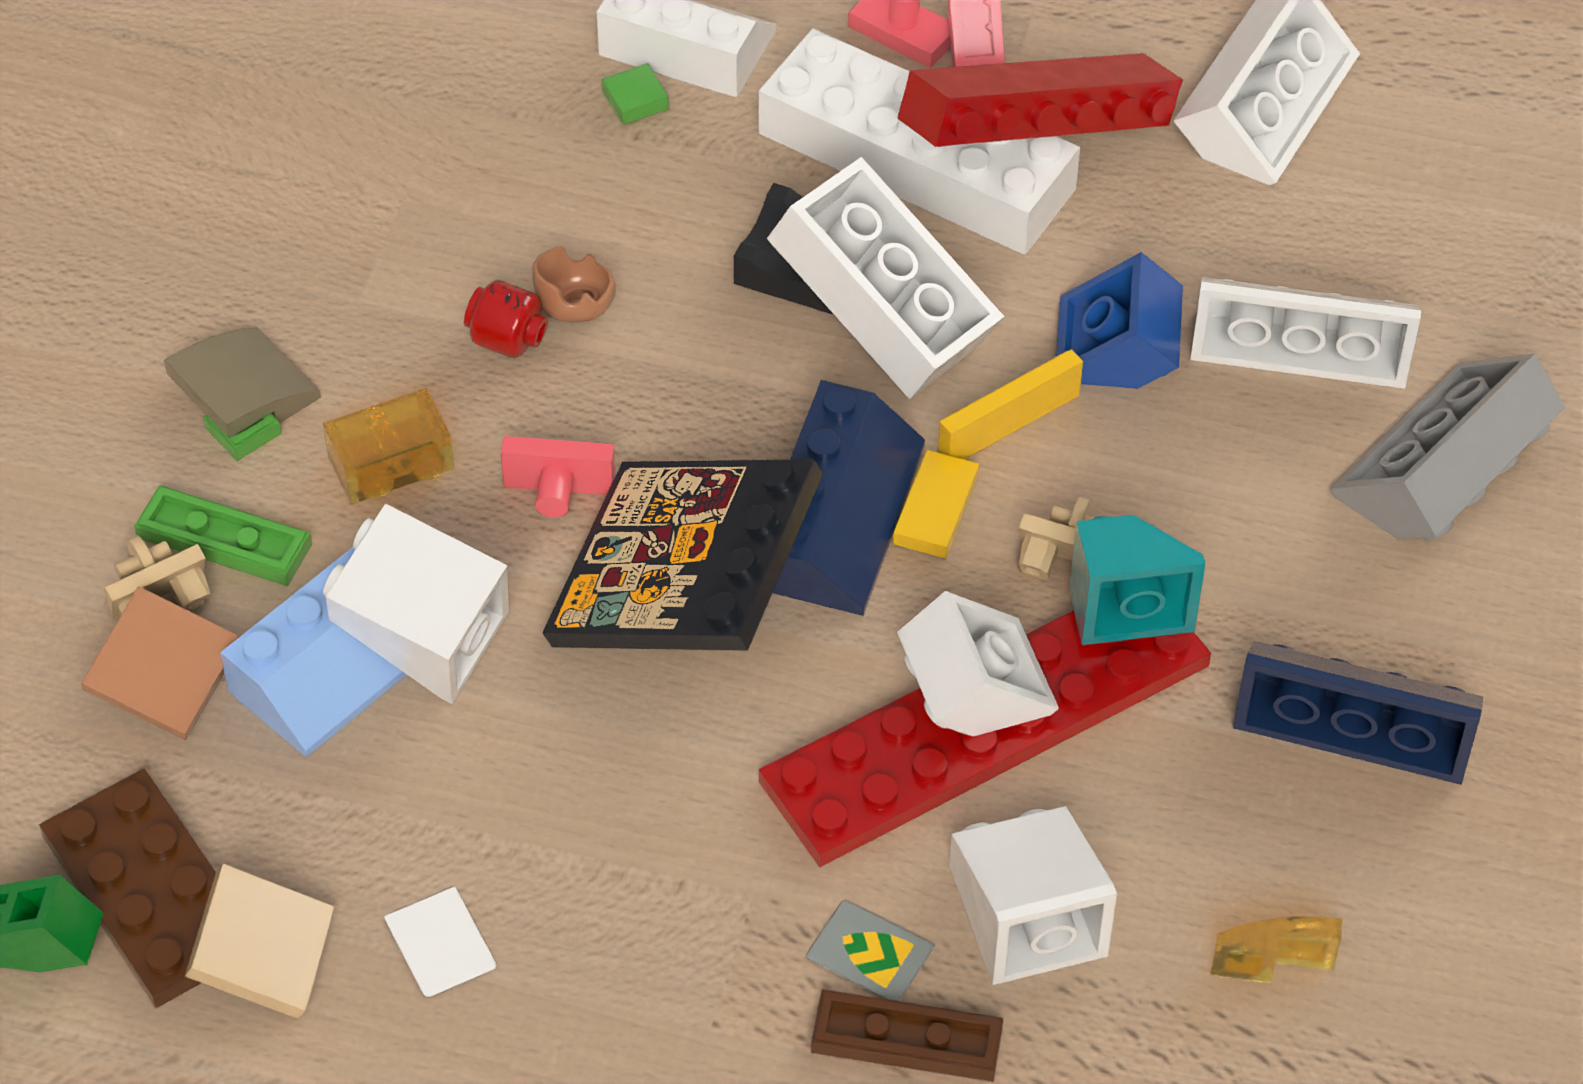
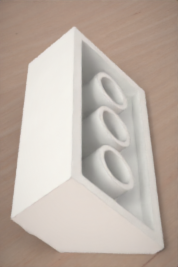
(1267, 87)
(1305, 332)

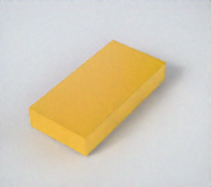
(936, 504)

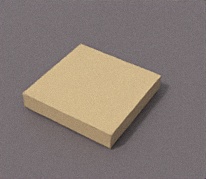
(260, 941)

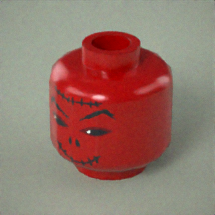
(505, 318)

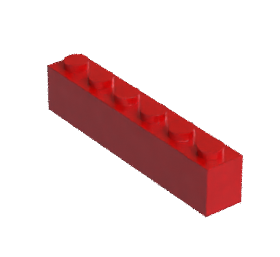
(1038, 99)

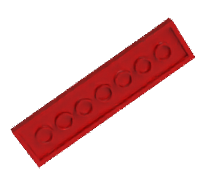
(904, 764)

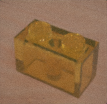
(389, 446)

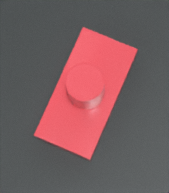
(903, 27)
(976, 32)
(557, 470)

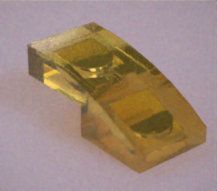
(1255, 947)

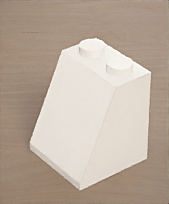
(419, 599)
(1033, 893)

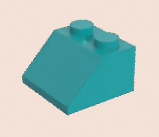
(1132, 581)

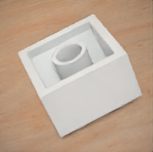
(974, 667)

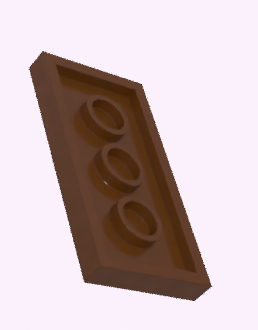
(142, 873)

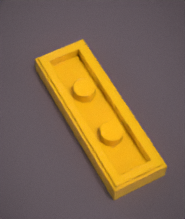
(1011, 406)

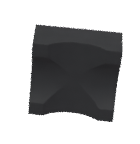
(762, 266)

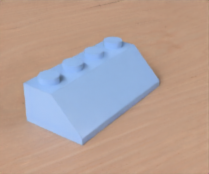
(305, 670)

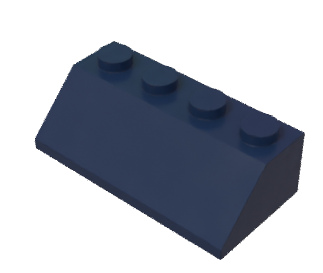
(867, 472)
(1357, 712)

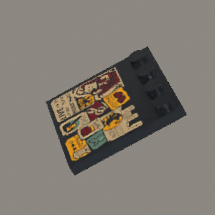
(684, 555)

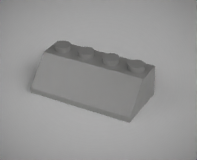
(1451, 446)

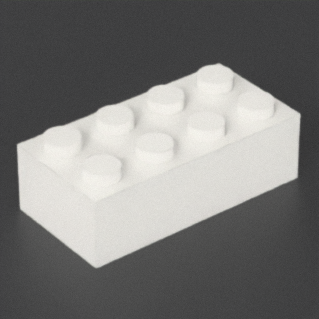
(885, 277)

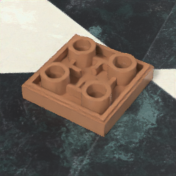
(160, 663)

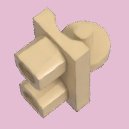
(1050, 538)
(159, 573)

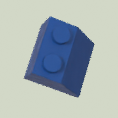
(1123, 324)

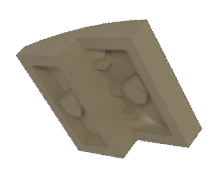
(240, 379)

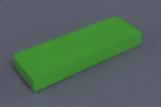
(224, 535)

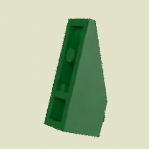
(46, 925)

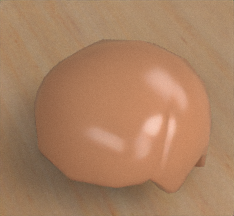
(572, 288)

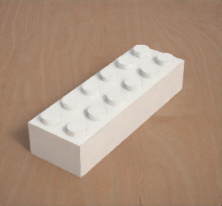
(846, 106)

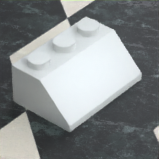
(684, 40)

